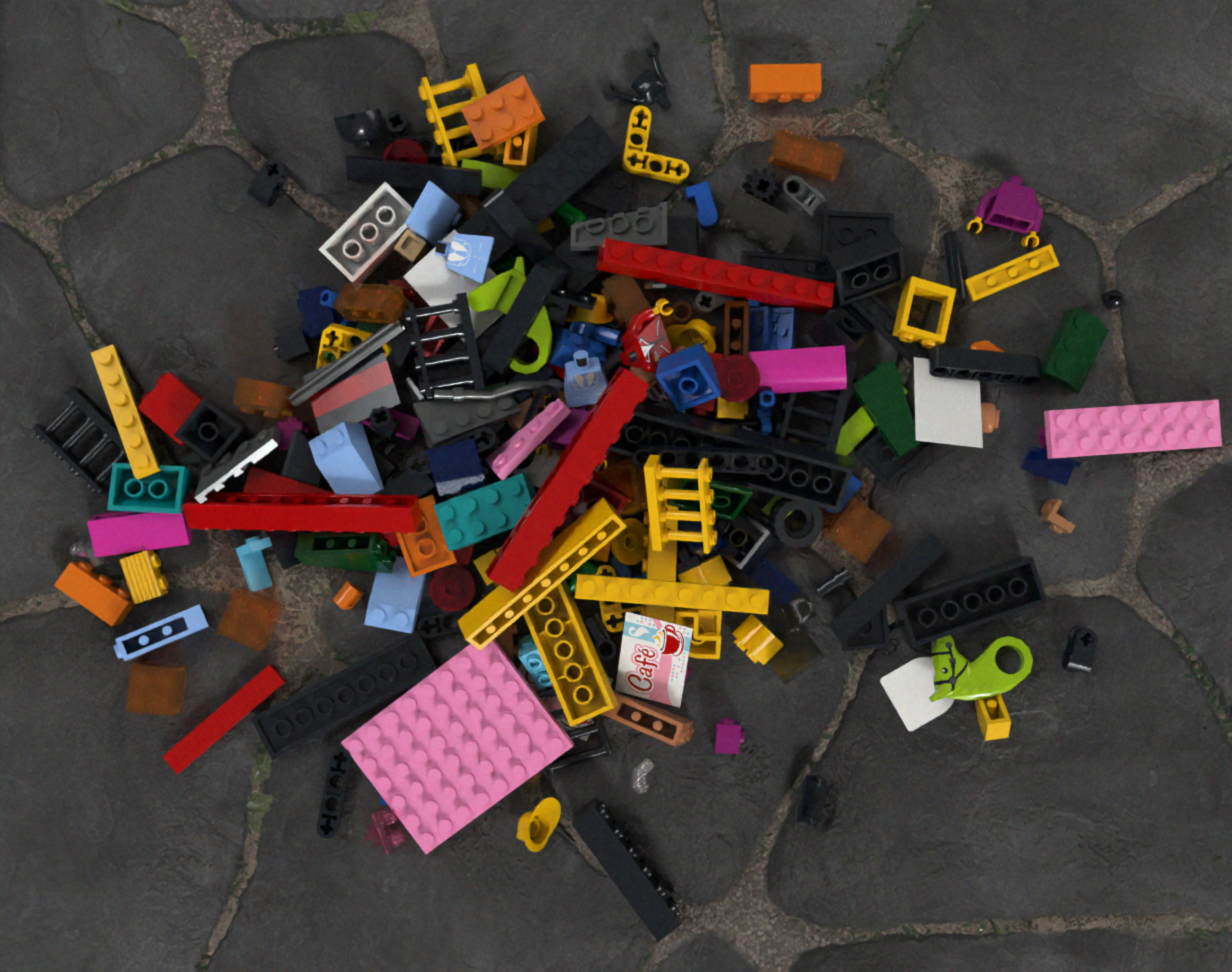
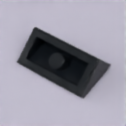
(284, 546)

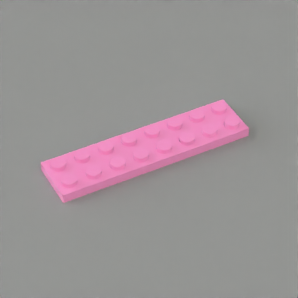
(1132, 428)

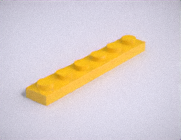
(125, 412)

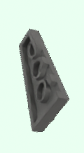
(640, 227)
(449, 419)

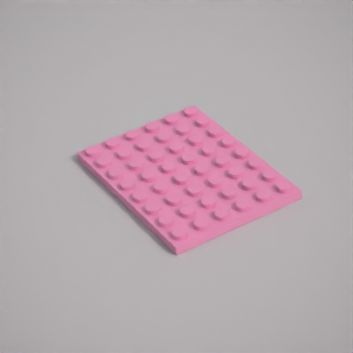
(457, 743)

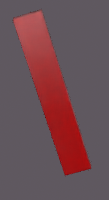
(224, 718)

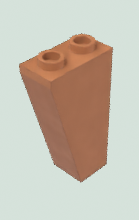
(651, 720)

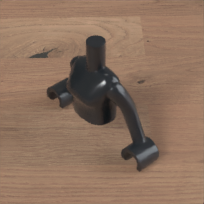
(646, 85)

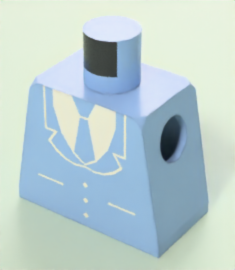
(467, 255)
(583, 380)

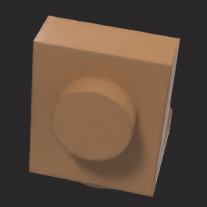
(1057, 523)

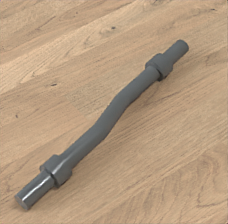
(457, 394)

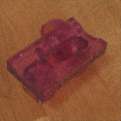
(389, 839)

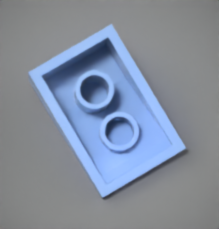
(433, 215)
(347, 460)
(395, 599)

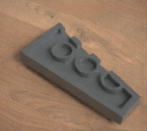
(234, 463)

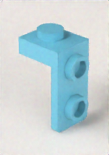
(254, 563)
(533, 662)

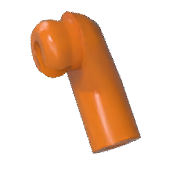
(985, 345)

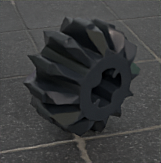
(767, 181)

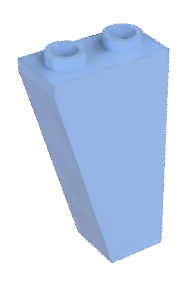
(160, 633)

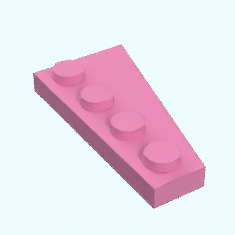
(521, 444)

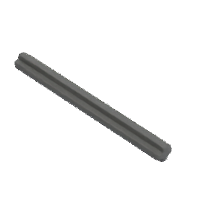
(345, 362)

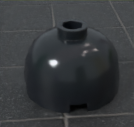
(360, 127)

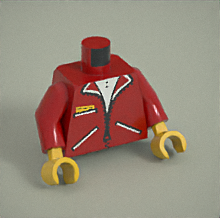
(646, 339)

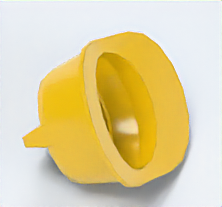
(598, 315)
(692, 333)
(538, 825)

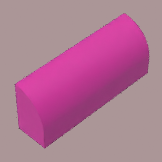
(801, 369)
(137, 531)

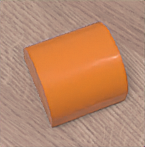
(348, 595)

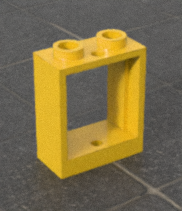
(930, 291)

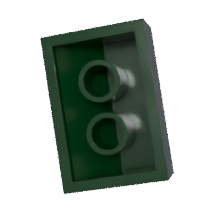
(1073, 349)
(727, 501)

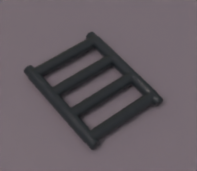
(597, 726)

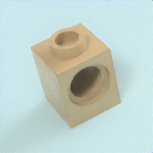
(411, 247)

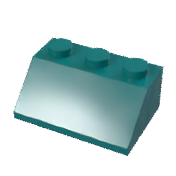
(152, 494)

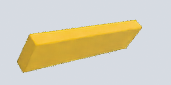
(1011, 273)

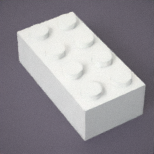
(368, 234)

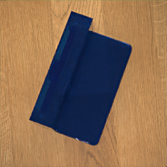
(1053, 469)
(772, 579)

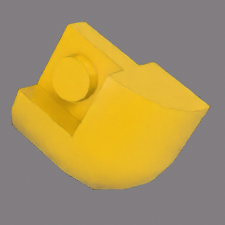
(706, 631)

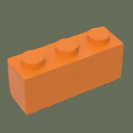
(784, 82)
(95, 592)

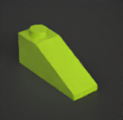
(492, 175)

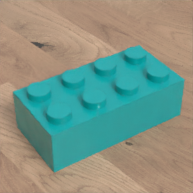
(484, 511)

